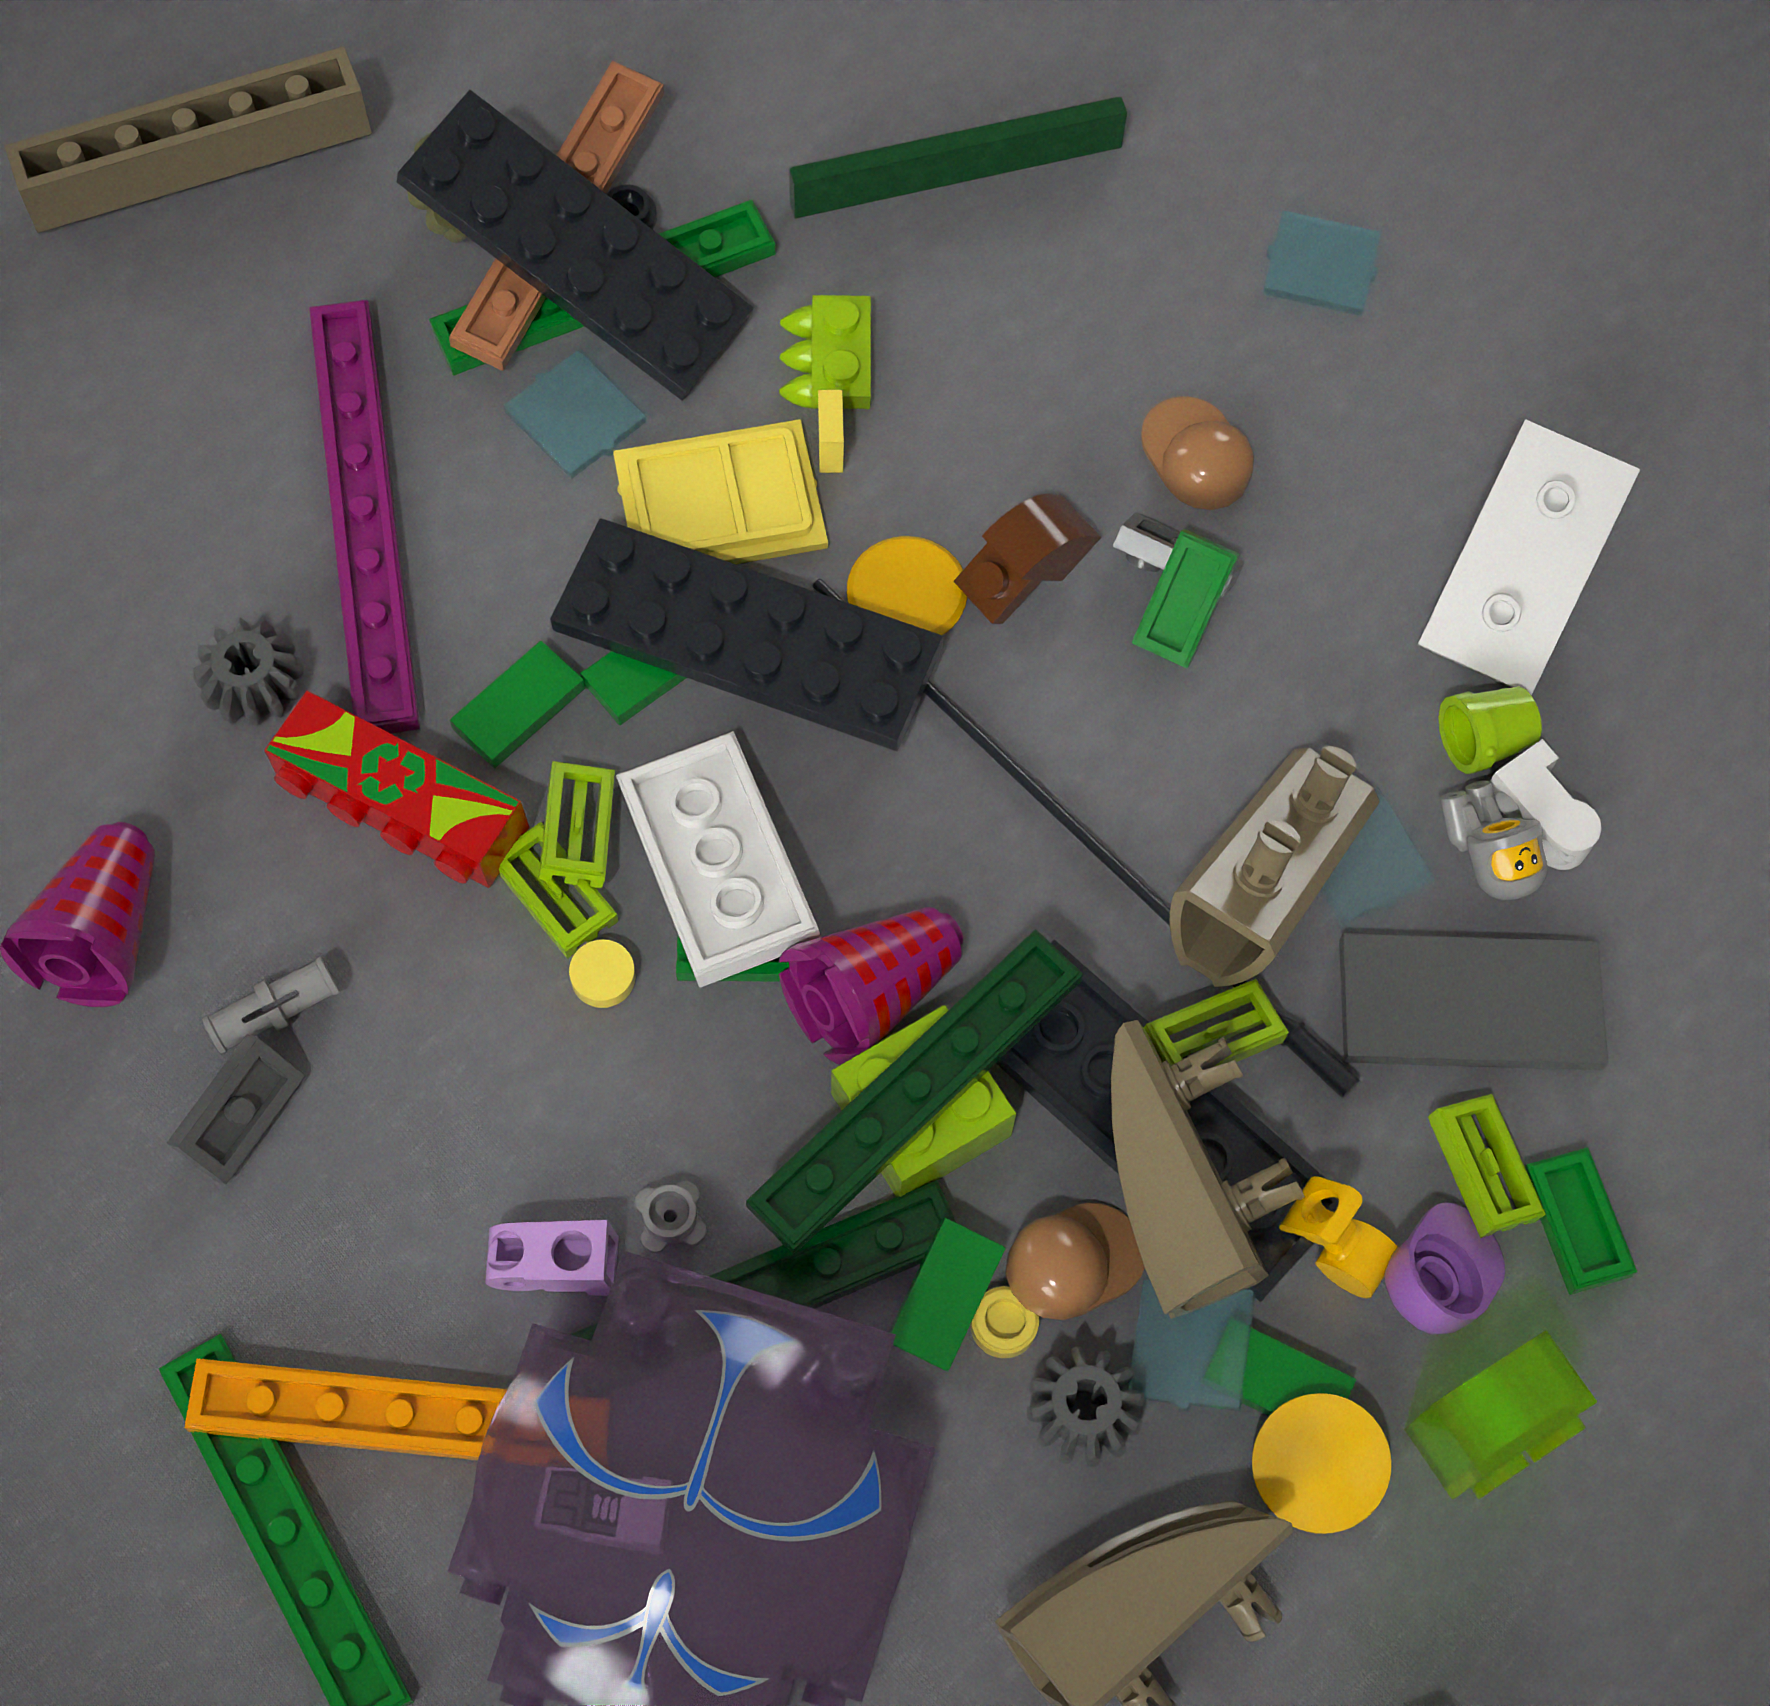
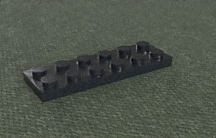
(574, 244)
(748, 634)
(1069, 1070)

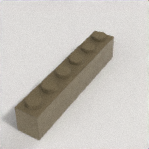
(188, 139)

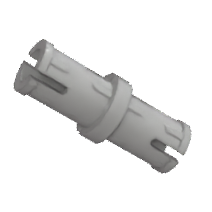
(229, 1026)

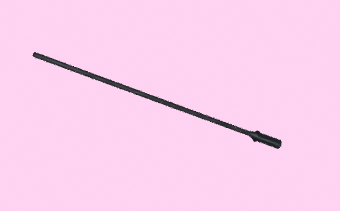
(1298, 1040)

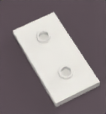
(1528, 557)
(717, 859)

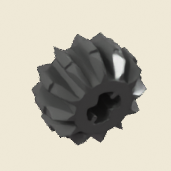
(238, 654)
(1109, 1417)

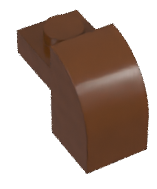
(1024, 546)

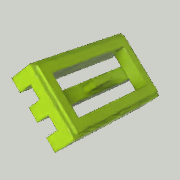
(572, 867)
(584, 929)
(1264, 1013)
(1477, 1167)

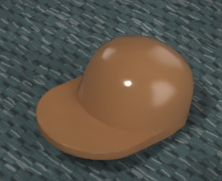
(1197, 452)
(1074, 1261)

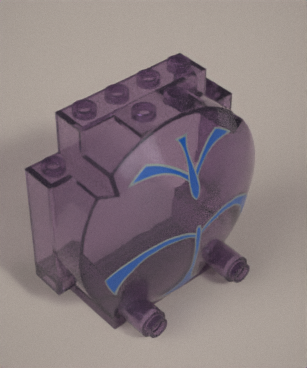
(691, 1503)

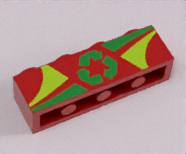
(396, 790)

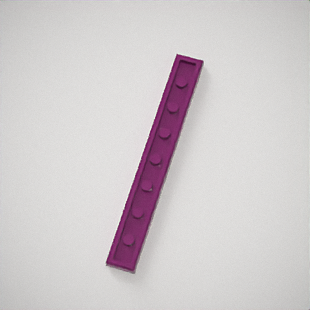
(363, 517)

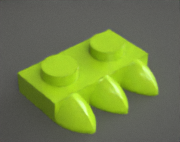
(833, 353)

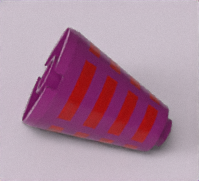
(87, 920)
(867, 977)

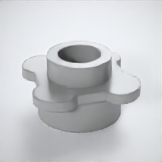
(656, 1203)

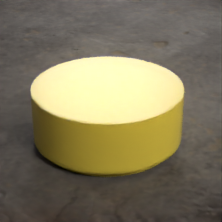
(602, 973)
(1003, 1324)

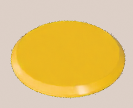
(909, 582)
(1321, 1463)

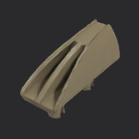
(1269, 866)
(1179, 1209)
(1130, 1598)

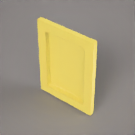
(726, 493)

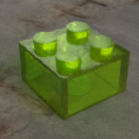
(1510, 1408)

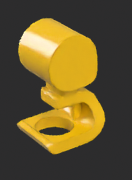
(1353, 1250)

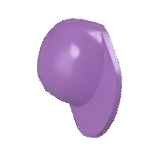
(1444, 1271)

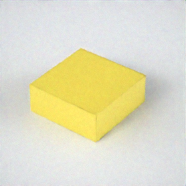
(830, 431)

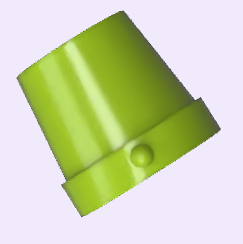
(1488, 726)

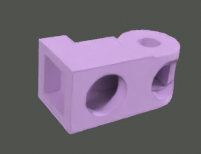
(553, 1256)

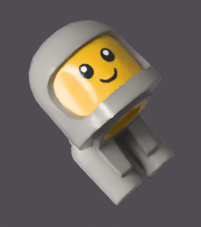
(1503, 851)

